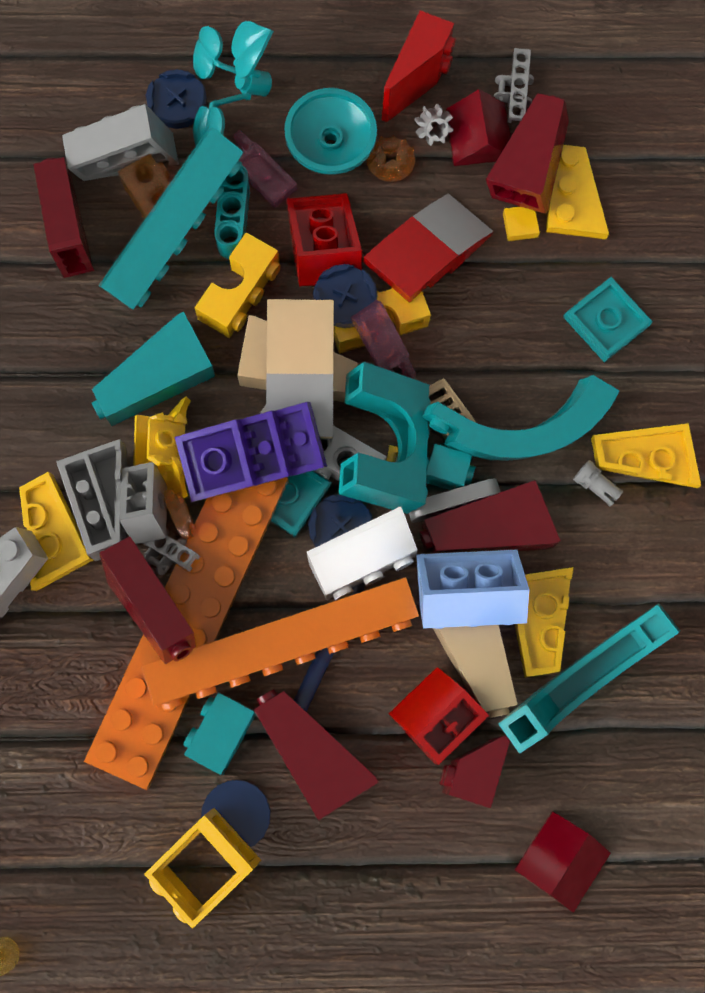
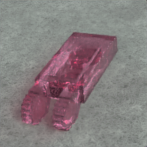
(264, 172)
(382, 339)

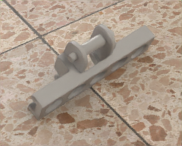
(516, 79)
(170, 557)

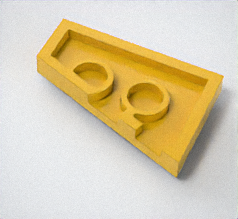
(575, 199)
(649, 453)
(54, 527)
(544, 634)

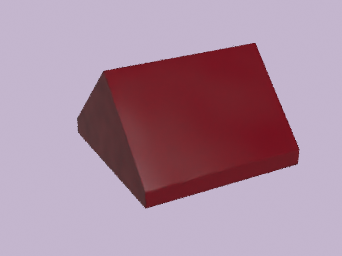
(478, 129)
(563, 861)

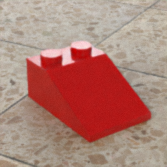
(419, 63)
(322, 235)

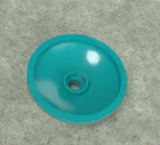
(330, 116)

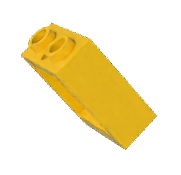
(227, 843)

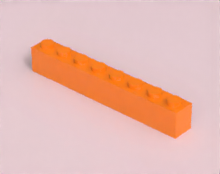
(280, 642)

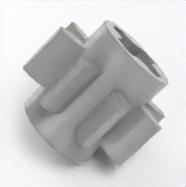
(441, 129)

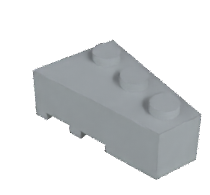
(117, 142)
(94, 494)
(19, 563)

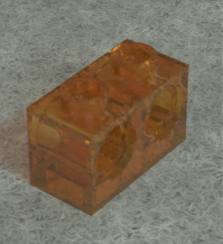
(144, 194)

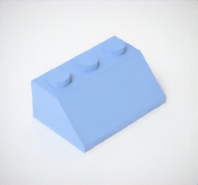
(472, 589)

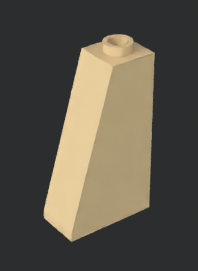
(254, 361)
(481, 665)

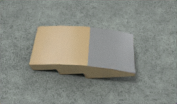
(301, 358)

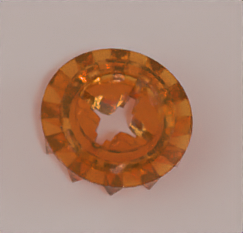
(392, 170)
(179, 513)

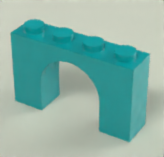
(401, 405)

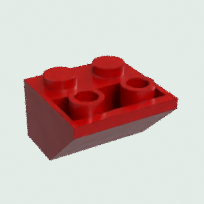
(438, 715)

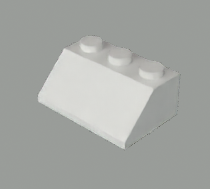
(363, 554)

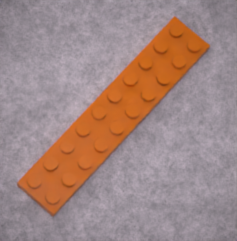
(226, 539)

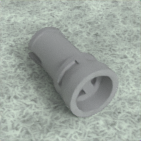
(590, 477)

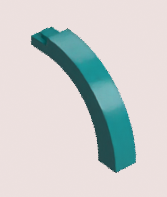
(574, 419)
(587, 675)

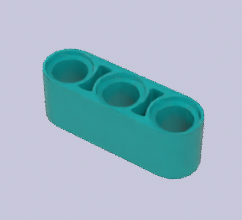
(232, 224)

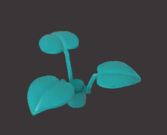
(247, 48)

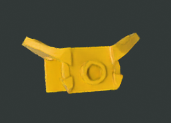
(156, 443)

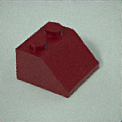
(476, 772)

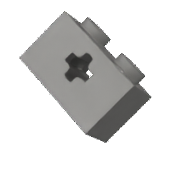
(143, 503)

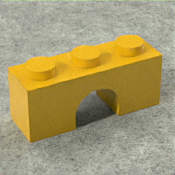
(227, 308)
(404, 315)

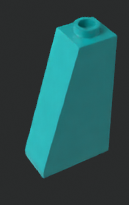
(153, 373)

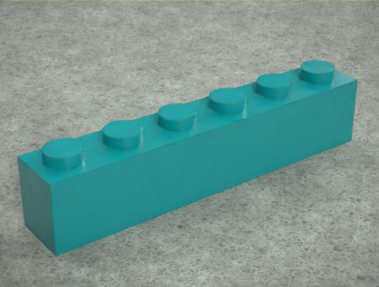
(172, 218)

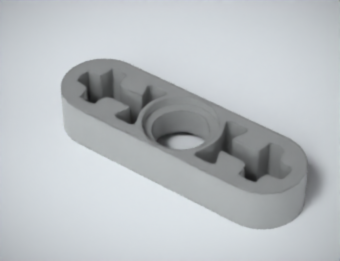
(454, 499)

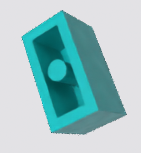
(219, 733)

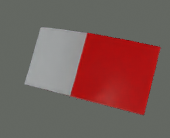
(427, 247)

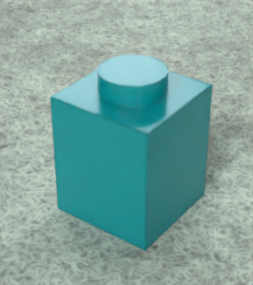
(449, 468)

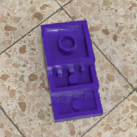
(250, 451)

